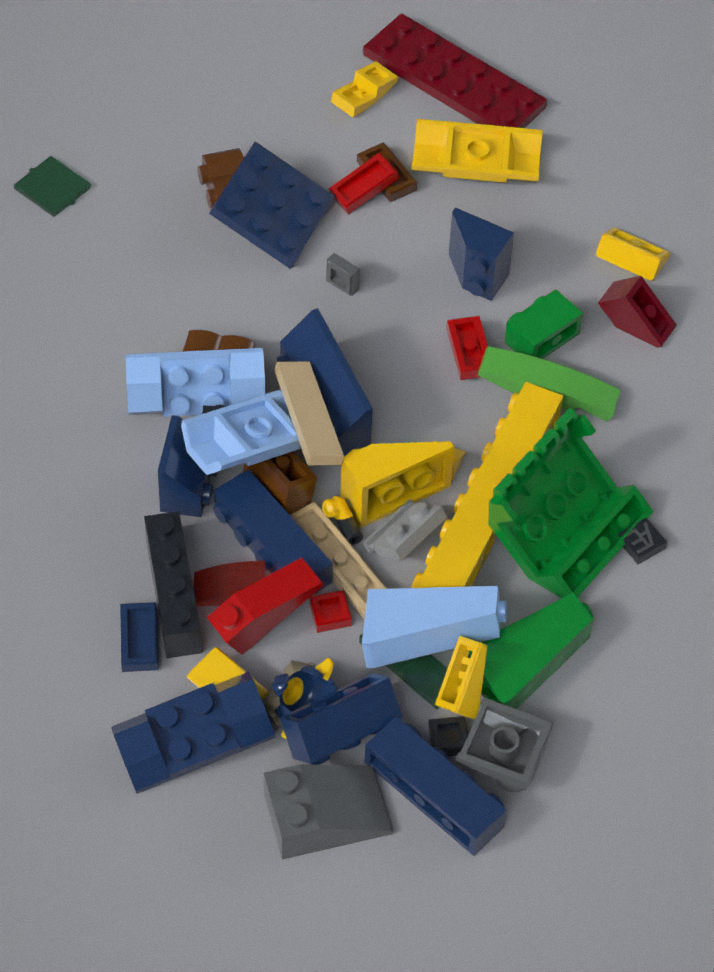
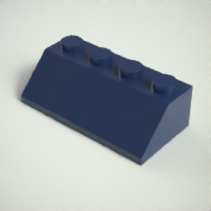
(340, 390)

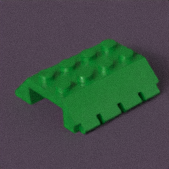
(563, 510)

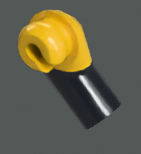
(341, 512)

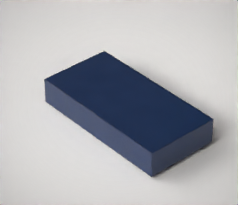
(139, 637)

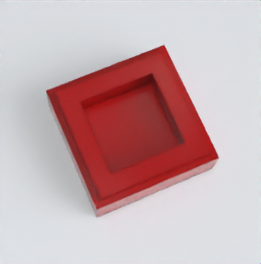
(330, 611)

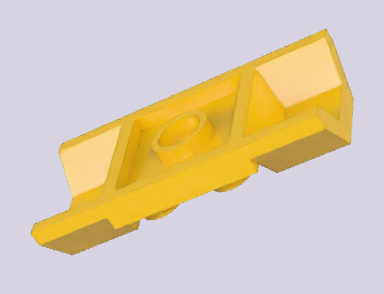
(477, 151)

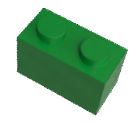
(543, 325)

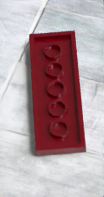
(453, 75)

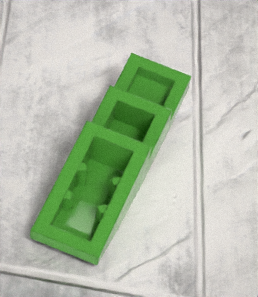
(578, 389)

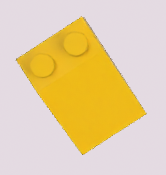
(390, 474)

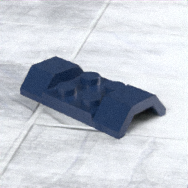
(192, 731)

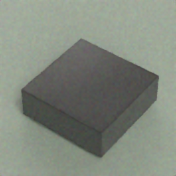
(342, 274)

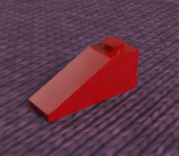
(264, 604)

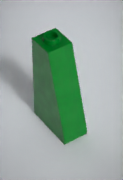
(534, 650)

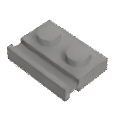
(405, 530)

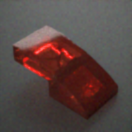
(220, 582)

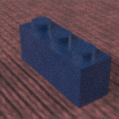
(340, 719)

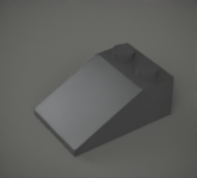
(324, 807)

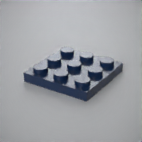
(271, 204)

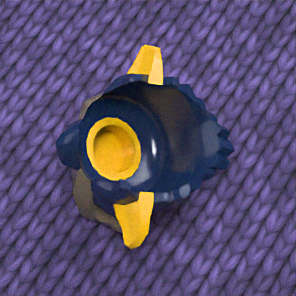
(298, 687)

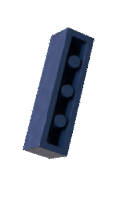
(267, 527)
(435, 785)

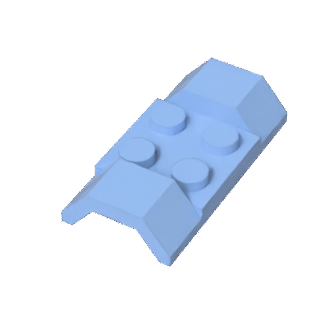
(188, 380)
(241, 433)

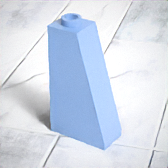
(428, 620)

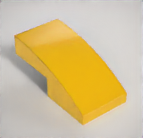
(366, 89)

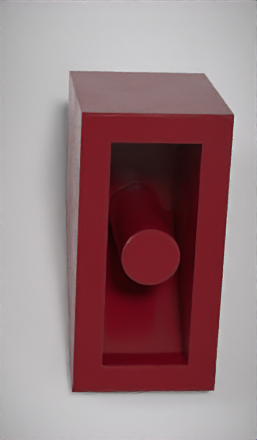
(637, 311)

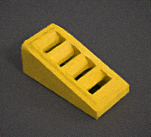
(463, 683)

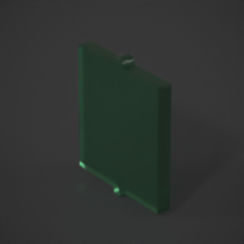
(52, 186)

